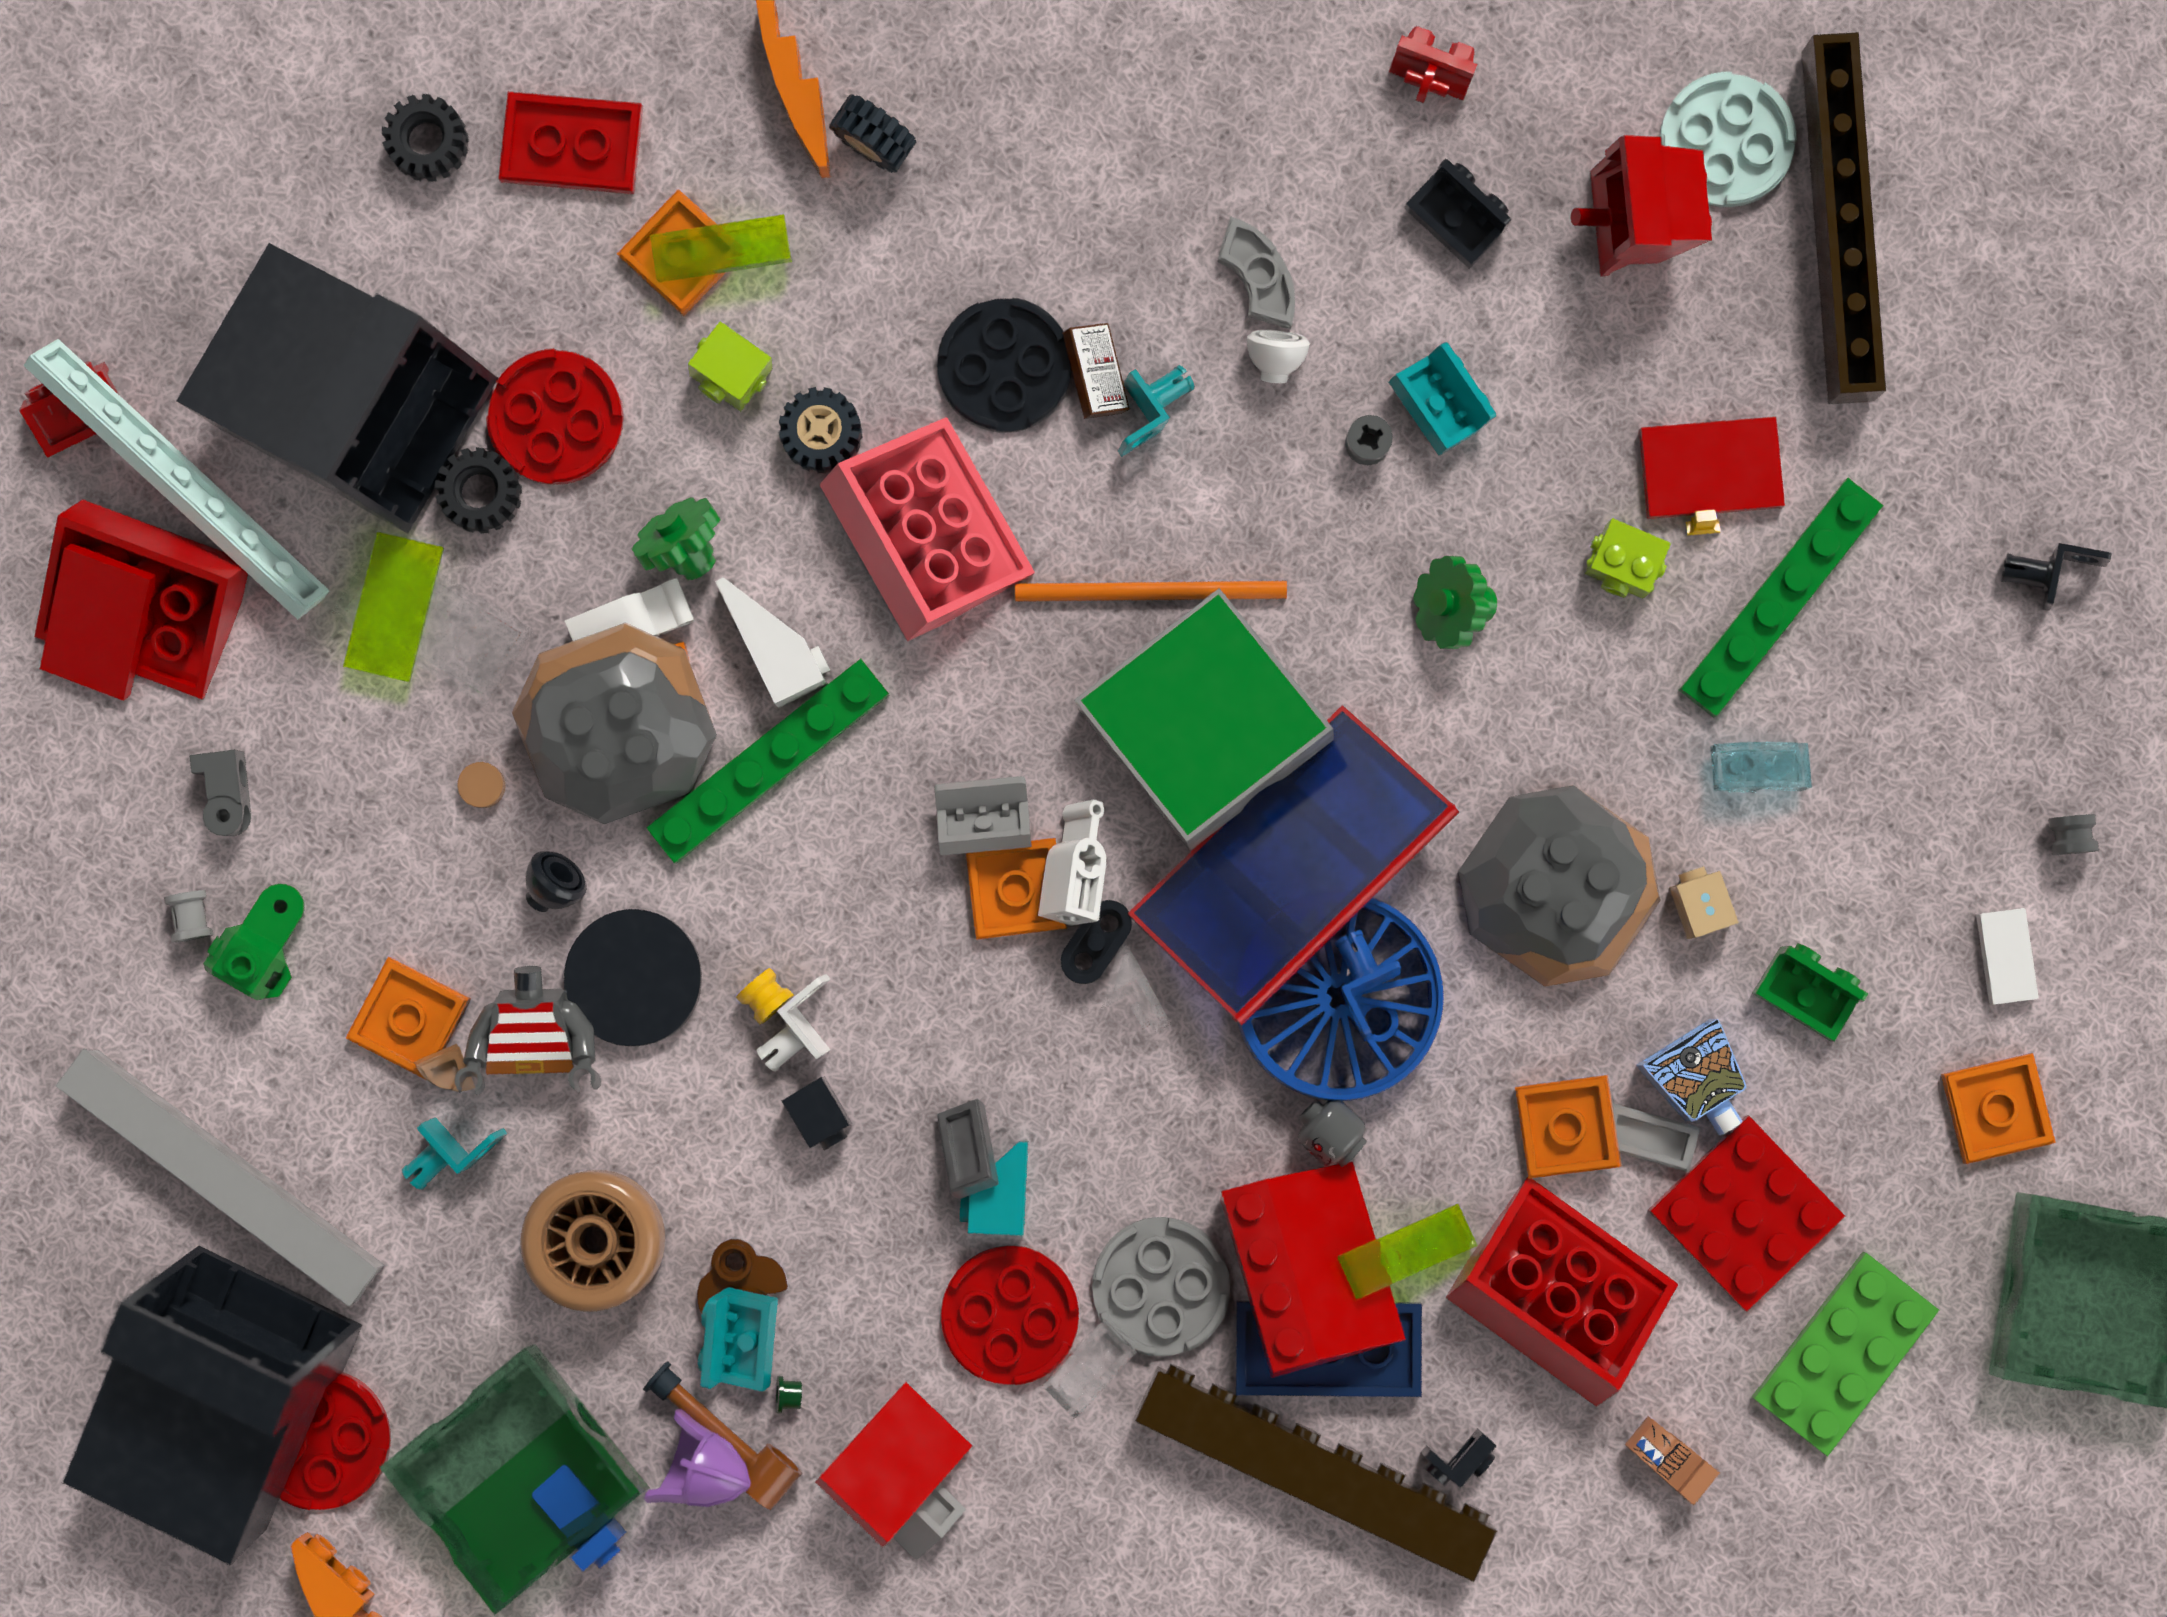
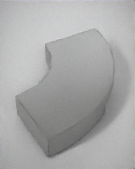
(1262, 271)

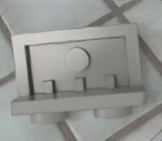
(982, 815)

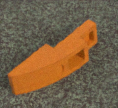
(327, 1583)

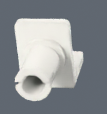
(797, 1032)

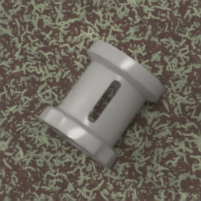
(188, 916)

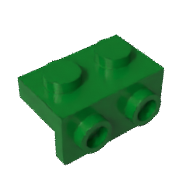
(1809, 990)

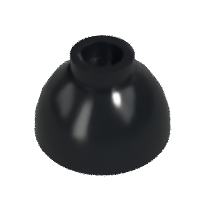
(553, 882)

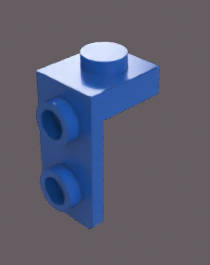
(564, 1500)

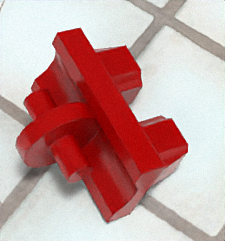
(1431, 67)

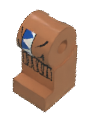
(1672, 1460)

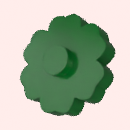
(679, 539)
(1453, 602)

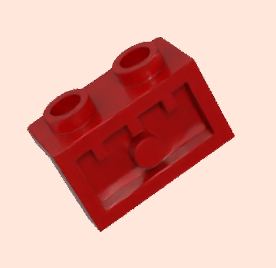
(52, 421)

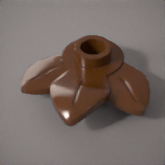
(757, 1274)

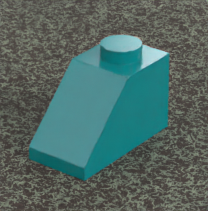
(1000, 1207)

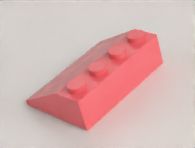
(925, 527)

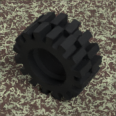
(413, 114)
(456, 475)

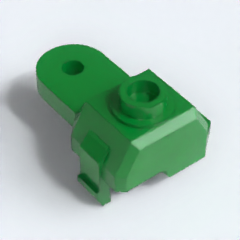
(254, 950)

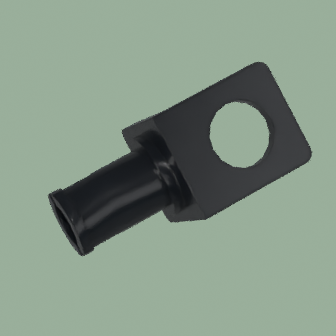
(2046, 574)

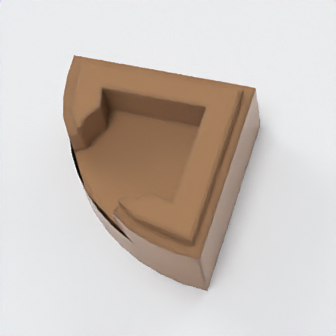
(442, 1068)

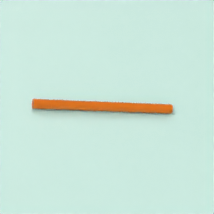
(1148, 590)

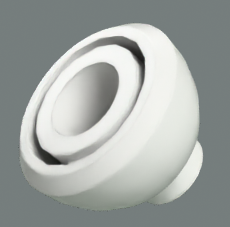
(1276, 353)

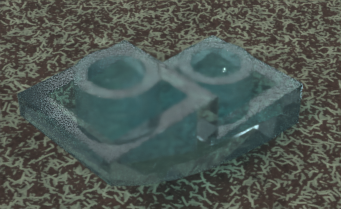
(1760, 766)

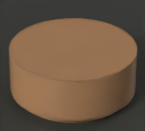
(481, 785)

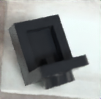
(1470, 1459)

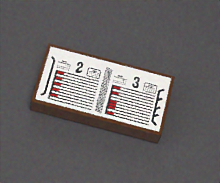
(1096, 370)

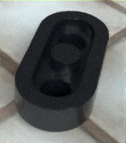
(1097, 943)

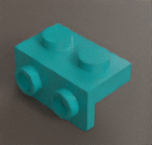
(1443, 399)
(738, 1339)

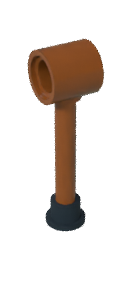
(768, 1470)

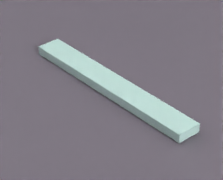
(176, 478)

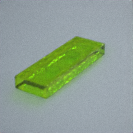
(721, 248)
(1407, 1251)

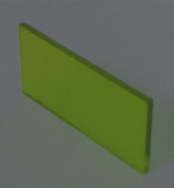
(393, 607)

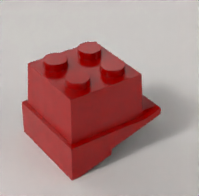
(1646, 203)

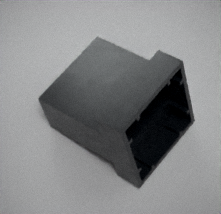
(339, 386)
(207, 1401)

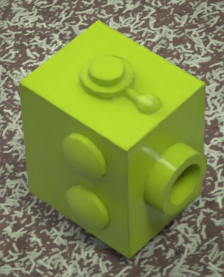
(729, 367)
(1627, 559)

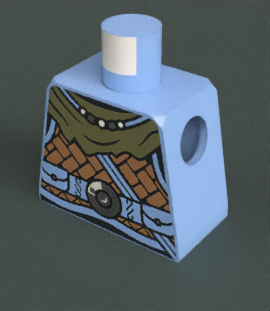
(1698, 1076)

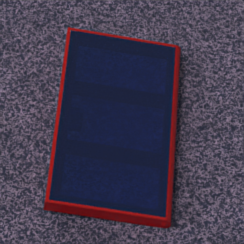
(1292, 867)

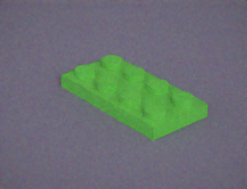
(1845, 1353)

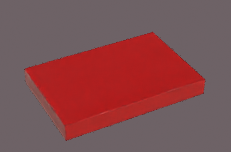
(570, 142)
(1711, 467)
(97, 621)
(893, 1464)

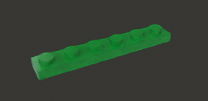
(1780, 597)
(768, 761)

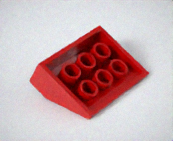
(191, 600)
(1288, 1254)
(1563, 1292)

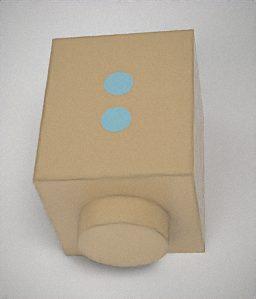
(1703, 902)

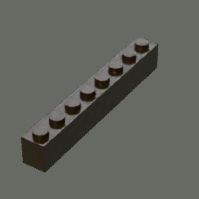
(1843, 218)
(1316, 1473)

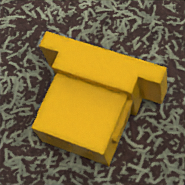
(1703, 523)

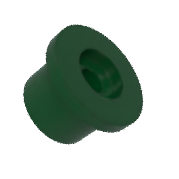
(788, 1394)

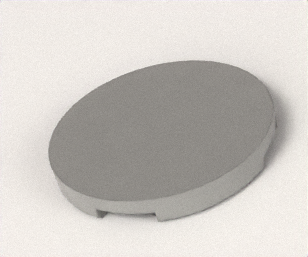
(1161, 1285)

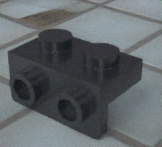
(1459, 212)

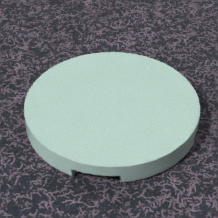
(1742, 133)

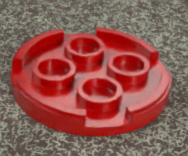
(555, 416)
(1010, 1315)
(341, 1448)

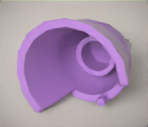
(703, 1469)

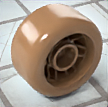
(557, 1249)

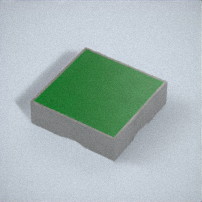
(1204, 718)

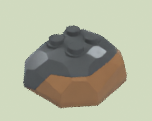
(614, 723)
(1559, 885)

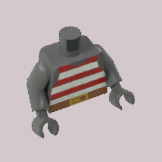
(530, 1034)

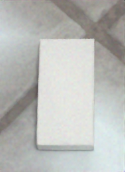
(2007, 956)

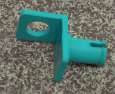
(1152, 400)
(445, 1151)

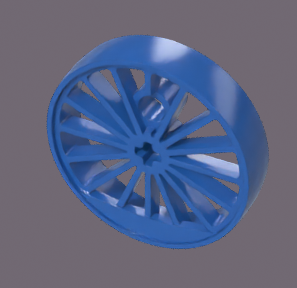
(1394, 1075)

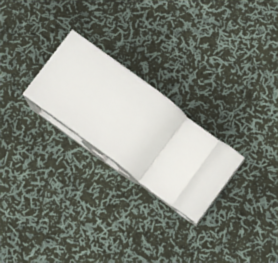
(652, 611)
(1075, 868)

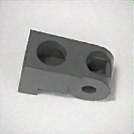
(226, 791)

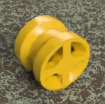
(764, 996)

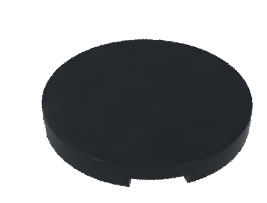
(1004, 365)
(634, 977)

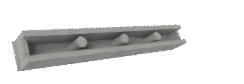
(220, 1175)

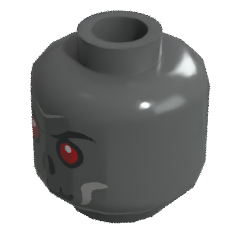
(1331, 1132)

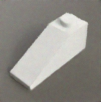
(779, 652)

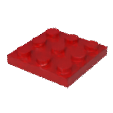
(1746, 1213)

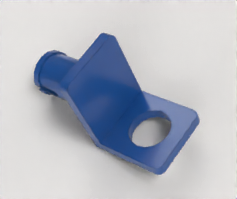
(1365, 975)

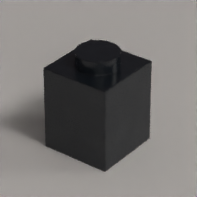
(818, 1114)

